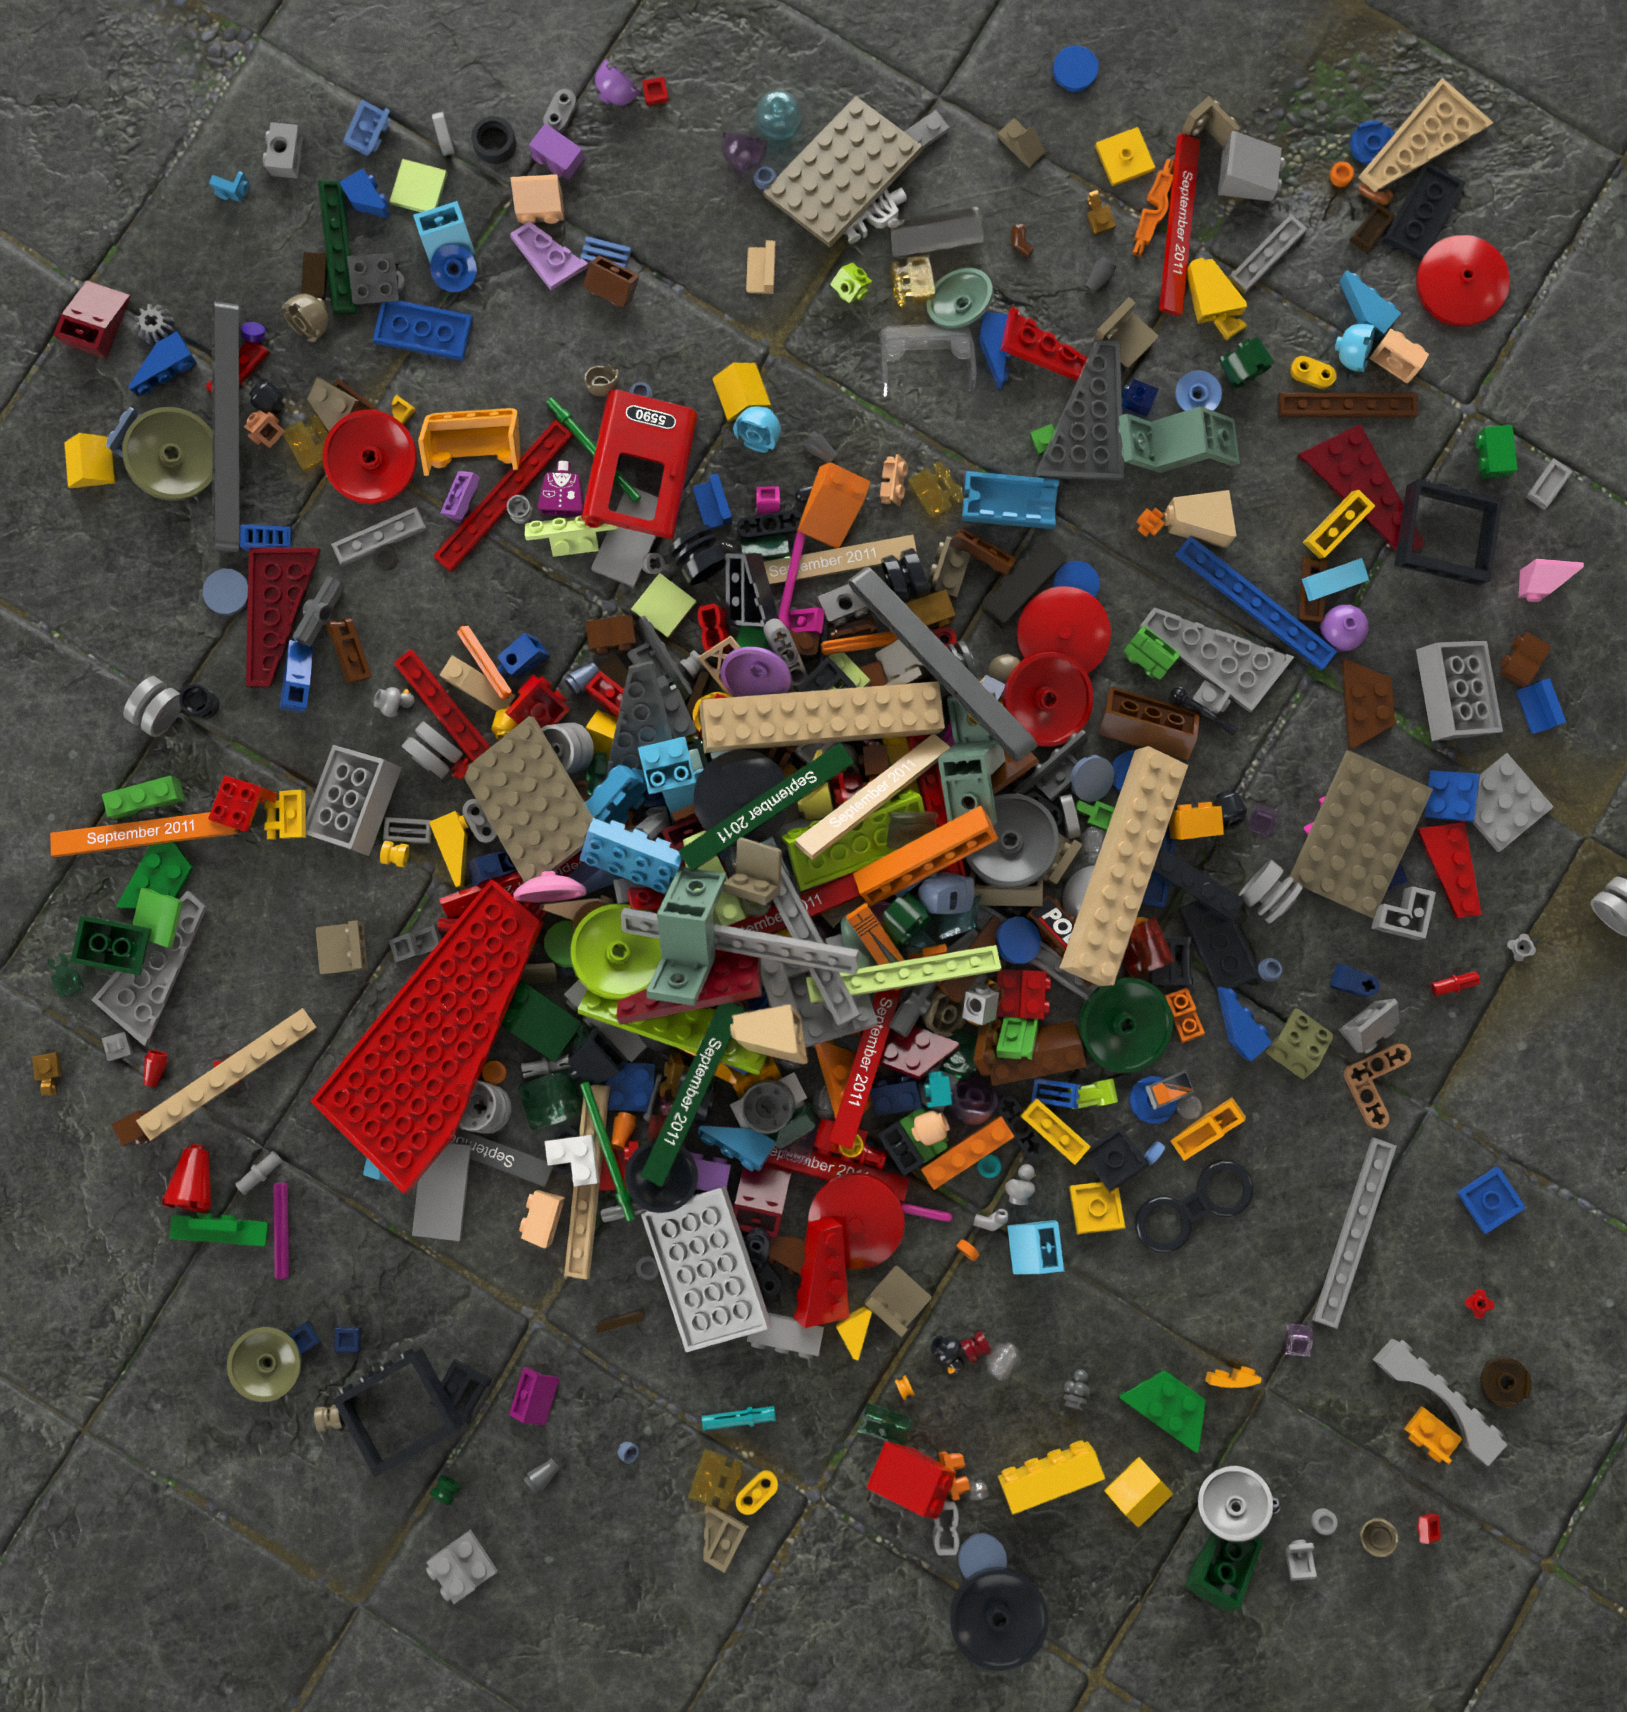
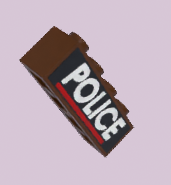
(1054, 926)

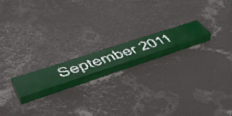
(766, 807)
(691, 1094)

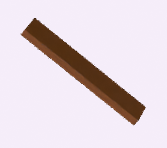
(1348, 405)

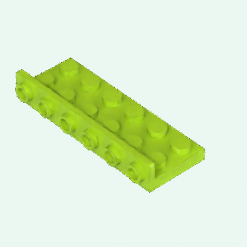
(852, 851)

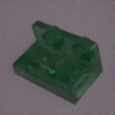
(961, 1062)

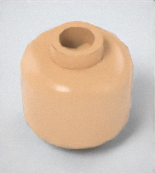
(930, 1127)

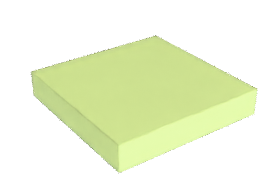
(418, 186)
(664, 605)

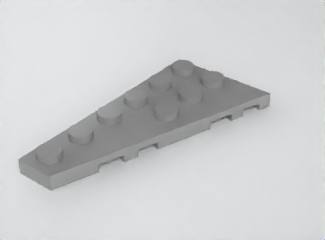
(1221, 657)
(140, 1000)

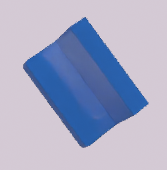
(712, 503)
(1540, 706)

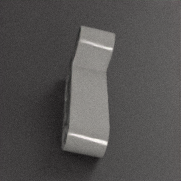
(786, 642)

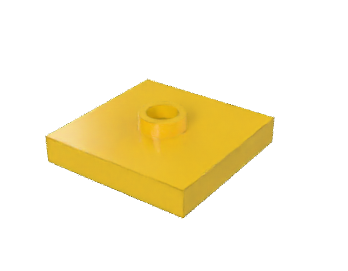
(1125, 156)
(1096, 1208)

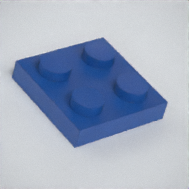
(1452, 796)
(632, 1087)
(1491, 1200)

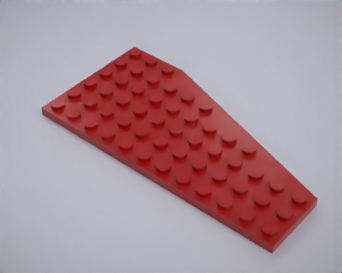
(422, 1057)

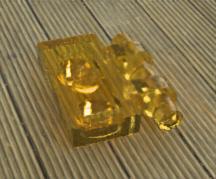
(920, 279)
(302, 444)
(930, 493)
(708, 1476)

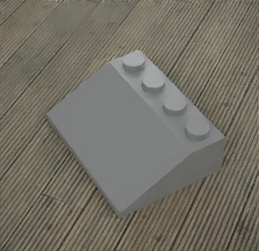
(1459, 690)
(351, 799)

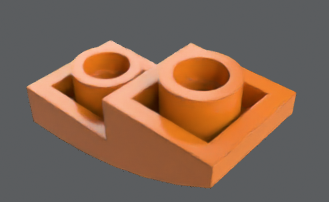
(1185, 1015)

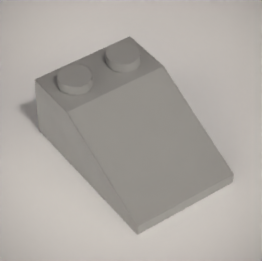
(1371, 1024)

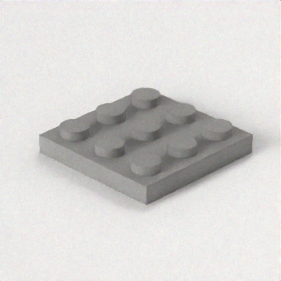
(1507, 803)

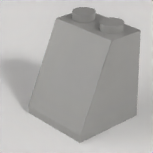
(1250, 168)

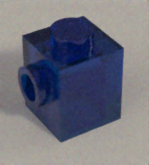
(1139, 397)

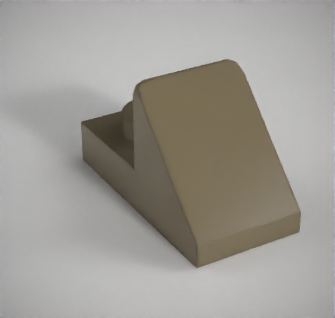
(1022, 142)

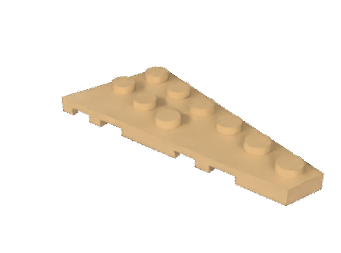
(1432, 129)

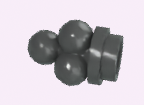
(1077, 1391)

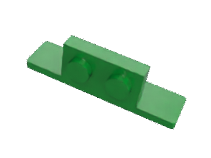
(219, 1230)

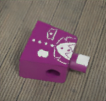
(561, 493)

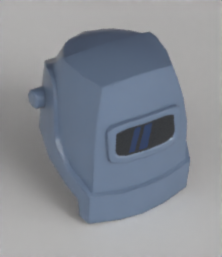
(947, 893)

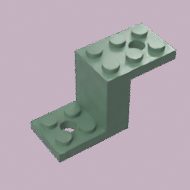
(1179, 439)
(968, 765)
(686, 936)

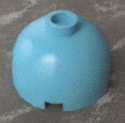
(1355, 346)
(758, 428)

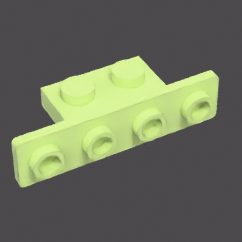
(566, 535)

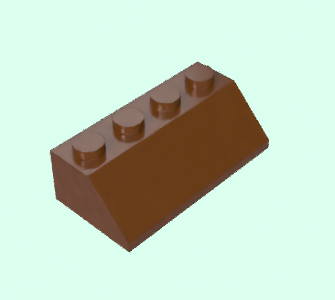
(1149, 723)
(1008, 774)
(1055, 1051)

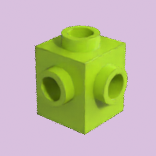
(851, 283)

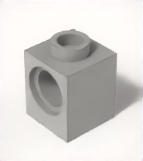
(980, 1004)

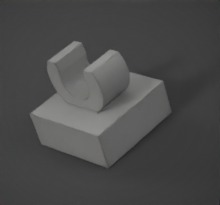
(117, 1046)

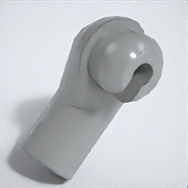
(992, 1222)

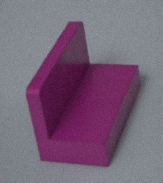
(533, 1397)

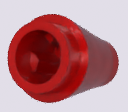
(154, 1066)

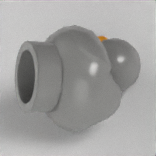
(389, 700)
(1022, 1188)

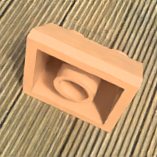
(537, 199)
(1399, 356)
(542, 1218)

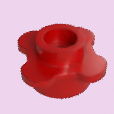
(460, 768)
(1472, 1303)

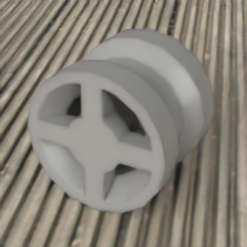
(692, 665)

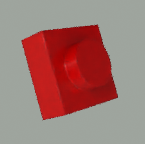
(655, 91)
(1429, 1528)

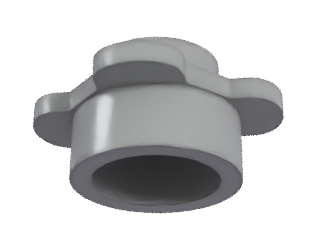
(1528, 947)

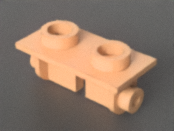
(894, 469)

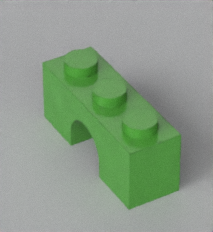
(132, 799)

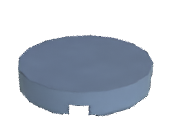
(226, 592)
(1092, 778)
(979, 1553)

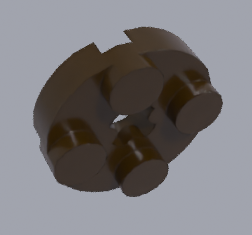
(1494, 1371)

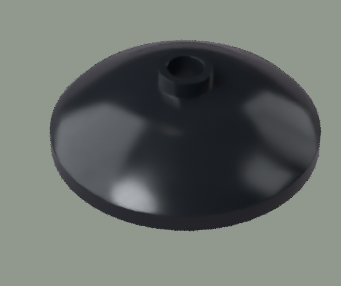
(677, 1188)

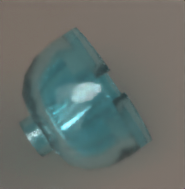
(778, 114)

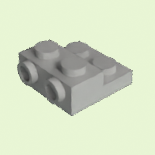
(460, 1567)

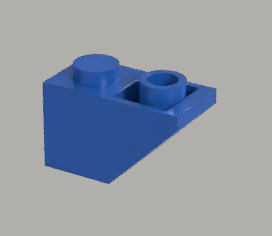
(363, 194)

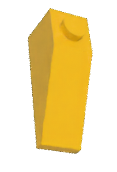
(452, 841)

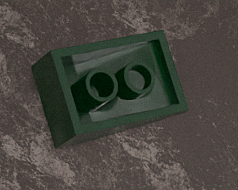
(110, 945)
(540, 1021)
(1224, 1571)

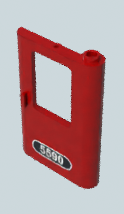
(647, 431)

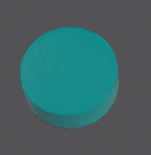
(989, 1166)

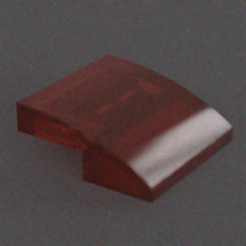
(1146, 949)

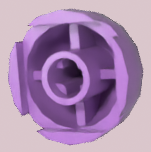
(614, 85)
(1344, 627)

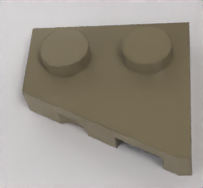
(330, 402)
(722, 1538)

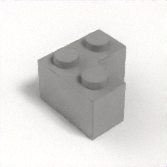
(1410, 919)

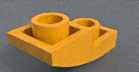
(1239, 1378)

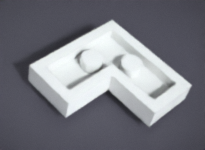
(580, 1153)

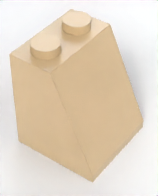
(1203, 516)
(772, 1033)

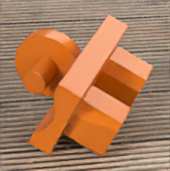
(954, 1462)

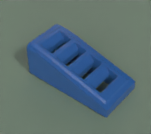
(245, 531)

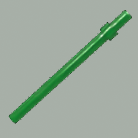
(565, 418)
(622, 1194)

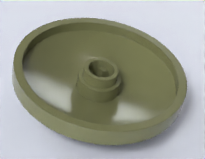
(169, 453)

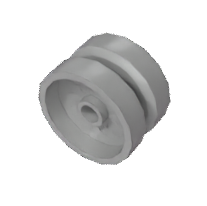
(153, 706)
(571, 744)
(431, 751)
(1612, 905)

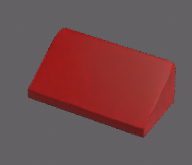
(605, 692)

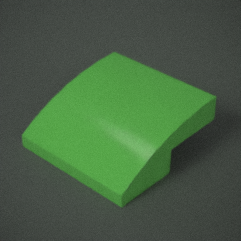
(158, 913)

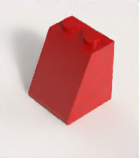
(911, 1479)

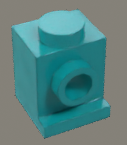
(938, 1090)

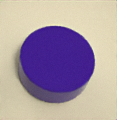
(253, 332)

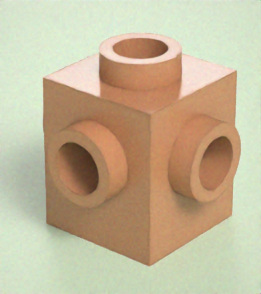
(263, 428)

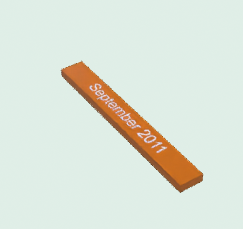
(136, 834)

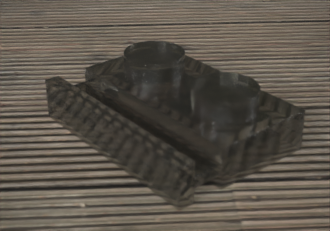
(908, 827)

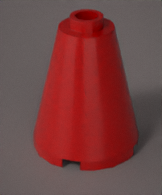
(190, 1181)

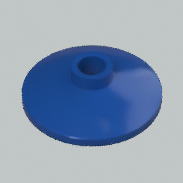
(441, 271)

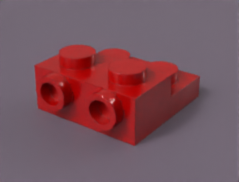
(538, 702)
(1023, 993)

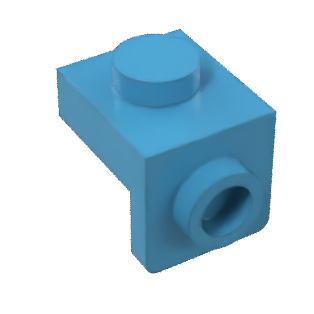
(227, 189)

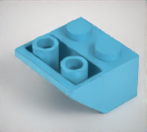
(443, 227)
(667, 765)
(1035, 1247)

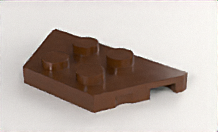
(1366, 702)

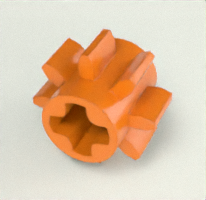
(1150, 522)

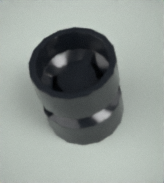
(199, 701)

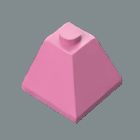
(1544, 577)

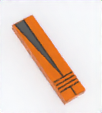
(874, 936)

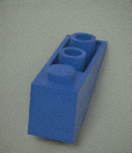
(990, 340)
(164, 361)
(296, 677)
(1241, 1029)

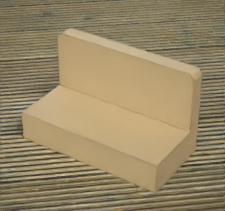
(761, 269)

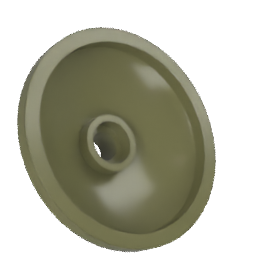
(248, 1367)

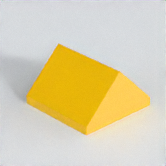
(740, 388)
(89, 461)
(602, 731)
(854, 1330)
(1138, 1492)

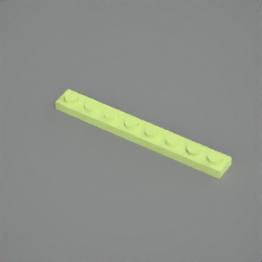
(915, 972)

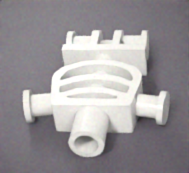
(885, 211)

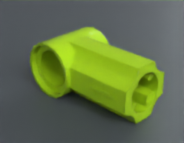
(1097, 1093)

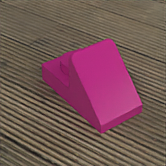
(806, 620)

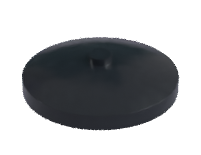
(731, 784)
(998, 1618)

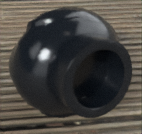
(946, 1353)

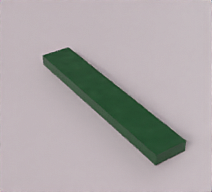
(336, 246)

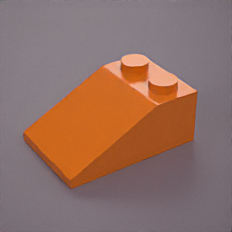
(833, 504)

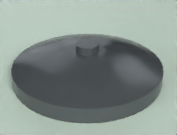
(1024, 845)

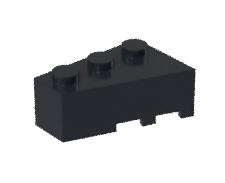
(748, 590)

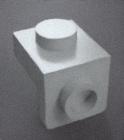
(1300, 1560)

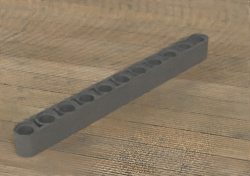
(225, 427)
(942, 664)

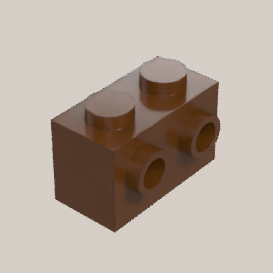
(611, 281)
(873, 760)
(129, 1131)

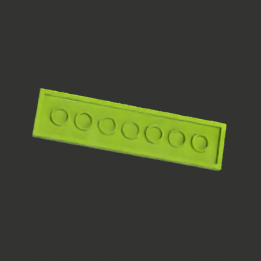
(679, 1030)

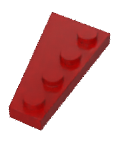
(1041, 348)
(1453, 866)

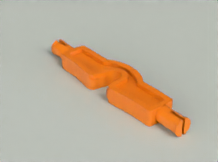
(1151, 218)

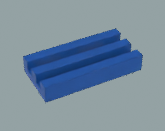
(1073, 1095)

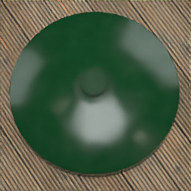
(1126, 1025)

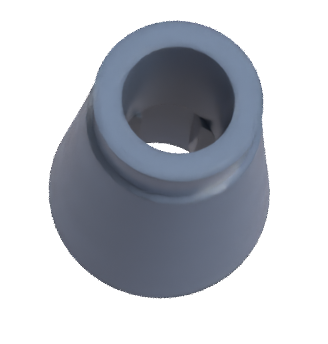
(580, 678)

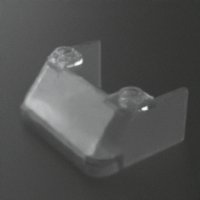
(898, 338)

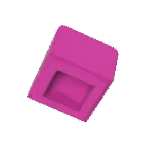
(768, 500)

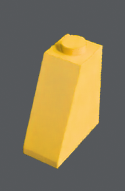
(1212, 292)

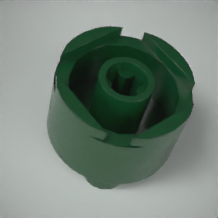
(1247, 362)
(904, 919)

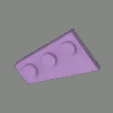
(549, 259)

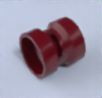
(976, 1347)

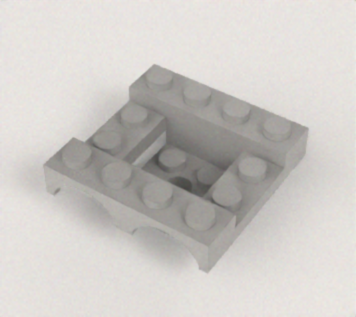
(816, 1018)

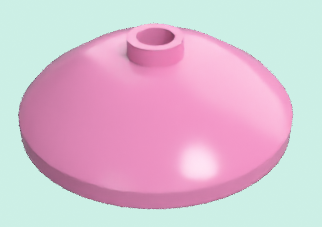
(549, 889)

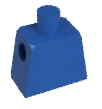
(527, 652)

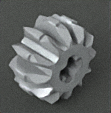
(154, 315)

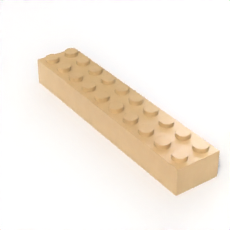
(821, 716)
(1124, 867)

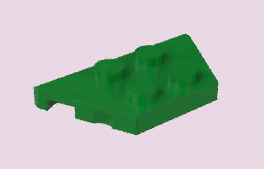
(161, 870)
(1169, 1406)

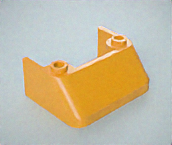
(469, 434)

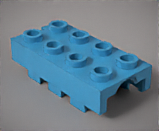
(1010, 500)
(617, 795)
(631, 855)

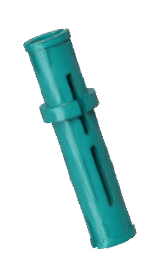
(739, 1418)

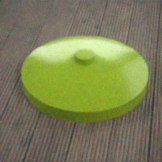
(610, 960)

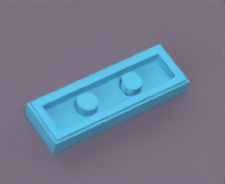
(1335, 579)

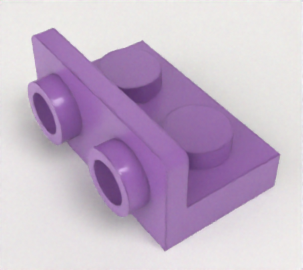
(460, 495)

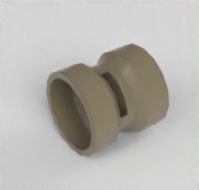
(328, 1418)

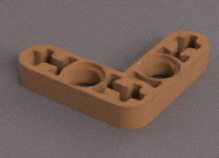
(1365, 1081)

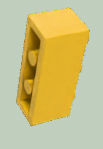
(1338, 524)

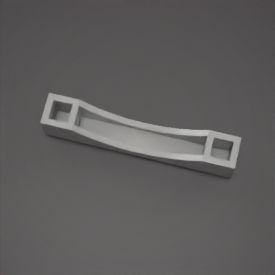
(1476, 1436)

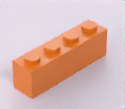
(967, 1152)

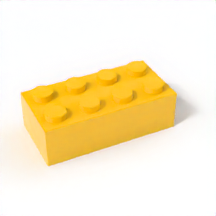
(1050, 1476)

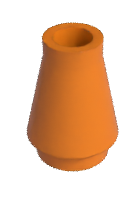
(622, 1129)

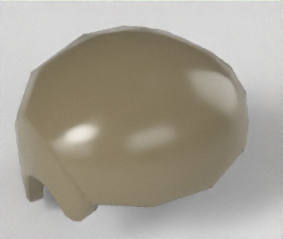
(601, 380)
(1002, 667)
(1379, 1537)

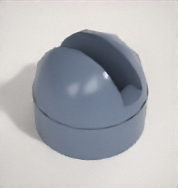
(628, 1457)

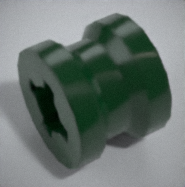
(445, 1490)

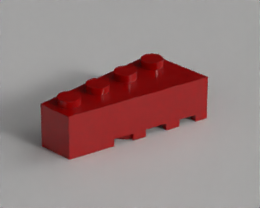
(823, 1281)

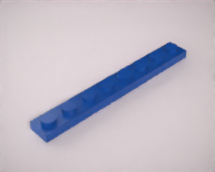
(1256, 603)

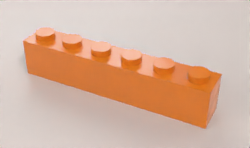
(925, 856)

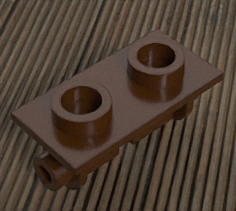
(852, 629)

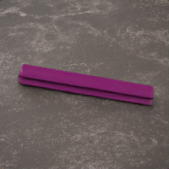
(281, 1237)

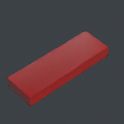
(250, 356)

